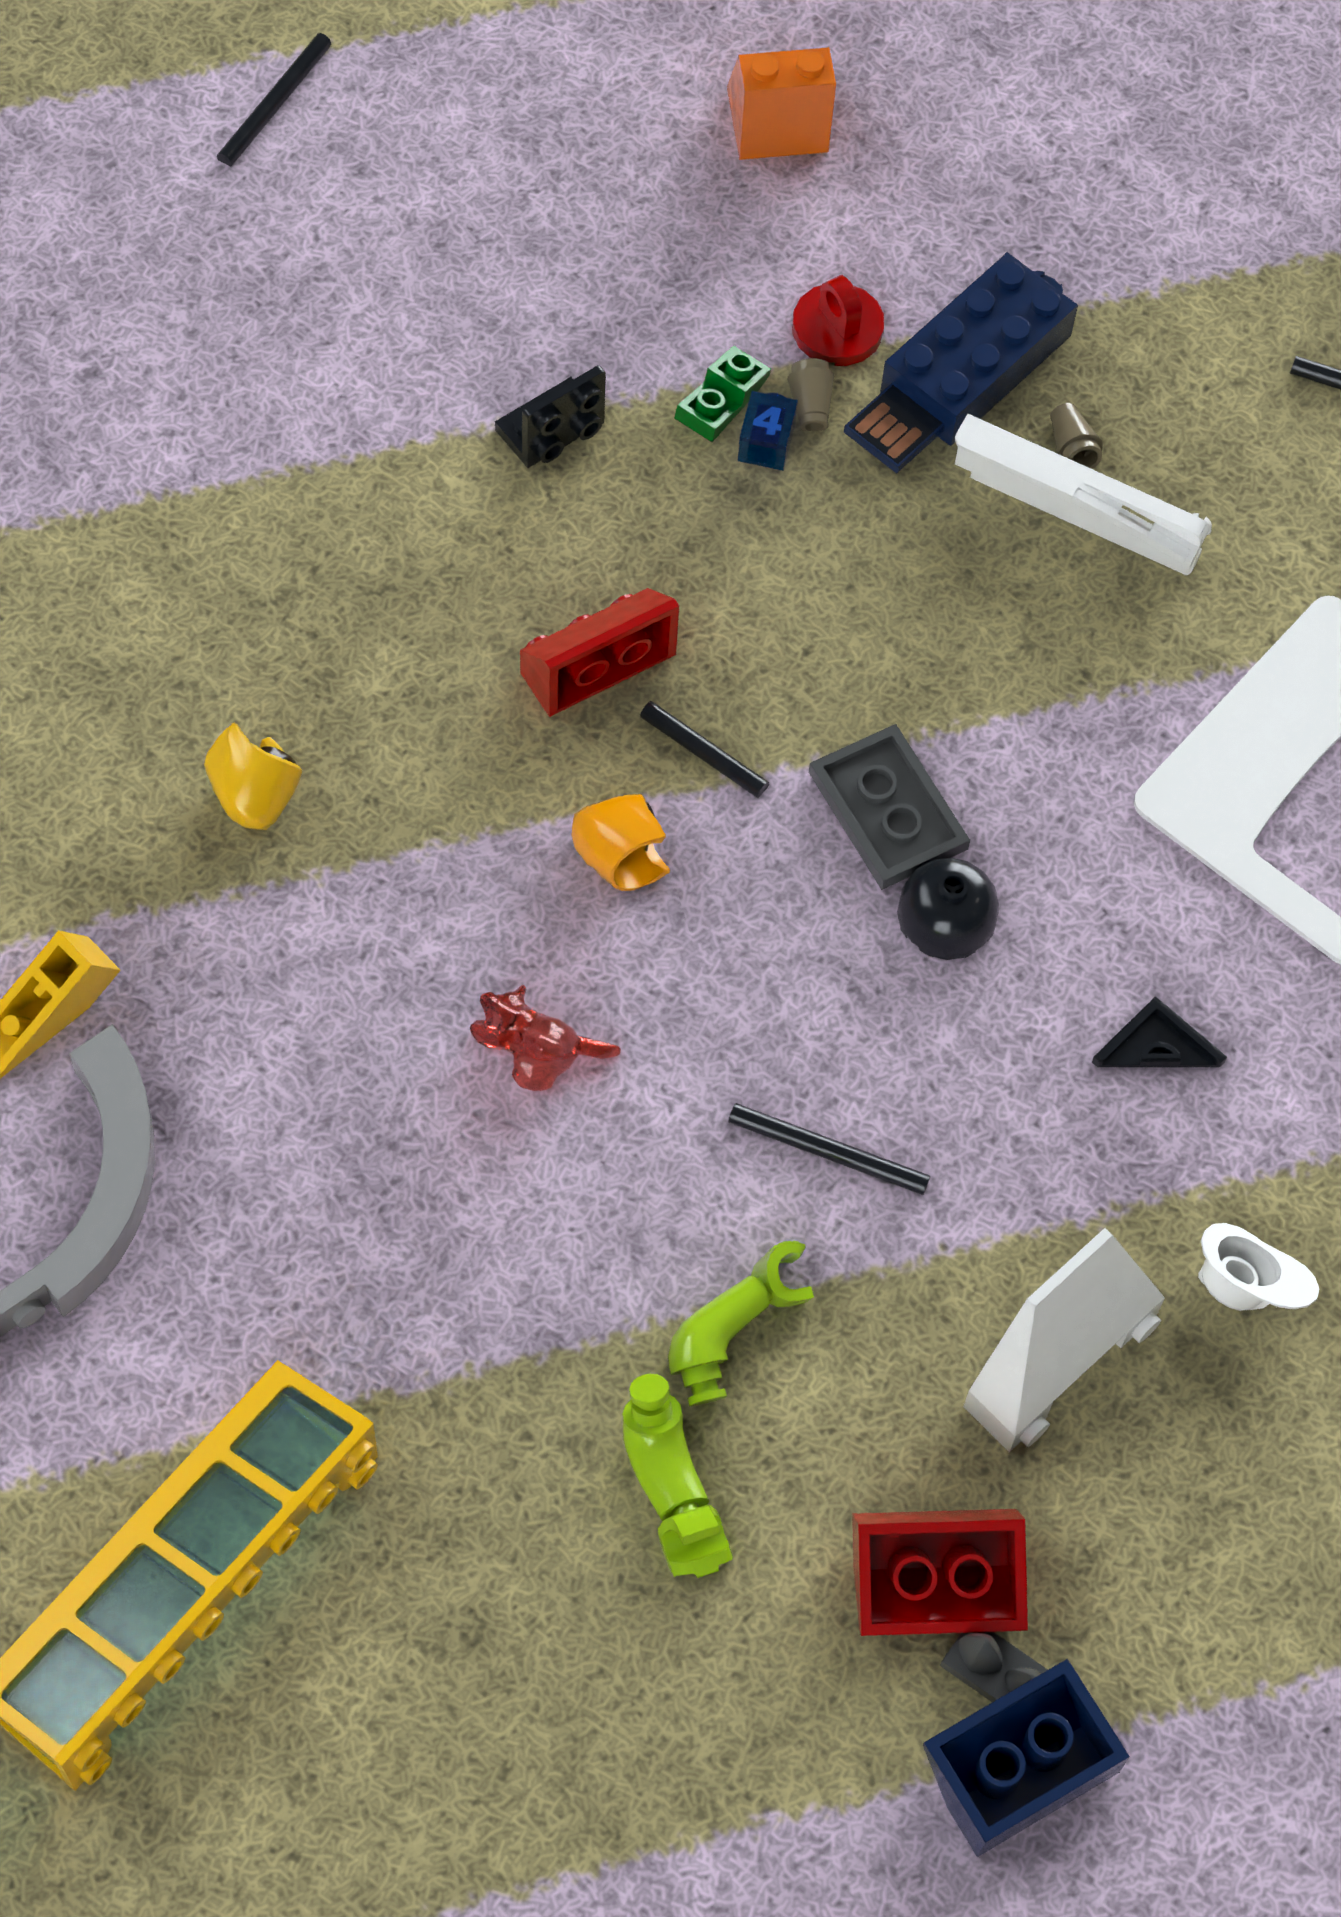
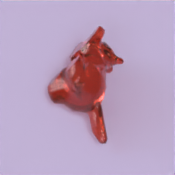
(539, 1043)

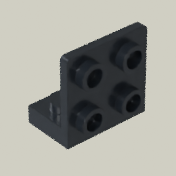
(556, 418)

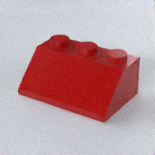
(601, 649)
(940, 1571)

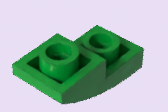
(722, 393)

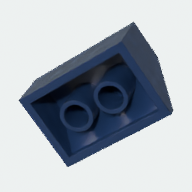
(1024, 1757)

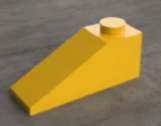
(51, 995)

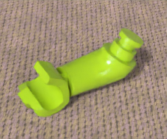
(705, 1335)
(660, 1458)

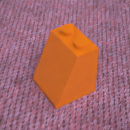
(782, 102)

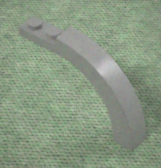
(119, 1197)

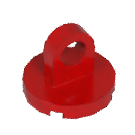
(838, 323)

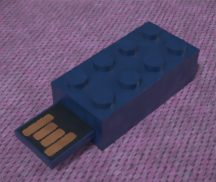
(964, 361)

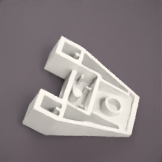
(1059, 1335)

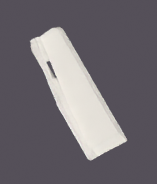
(1080, 495)

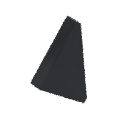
(1158, 1040)

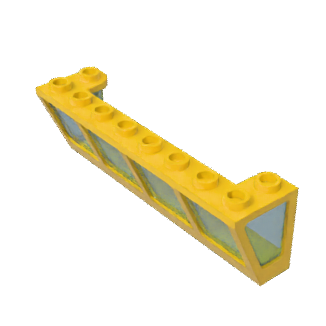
(177, 1569)

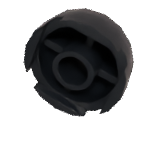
(948, 908)

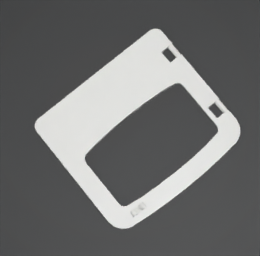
(1248, 759)

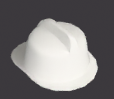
(1251, 1273)

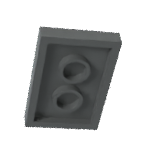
(888, 806)

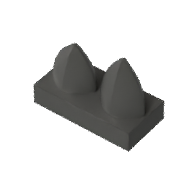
(990, 1664)

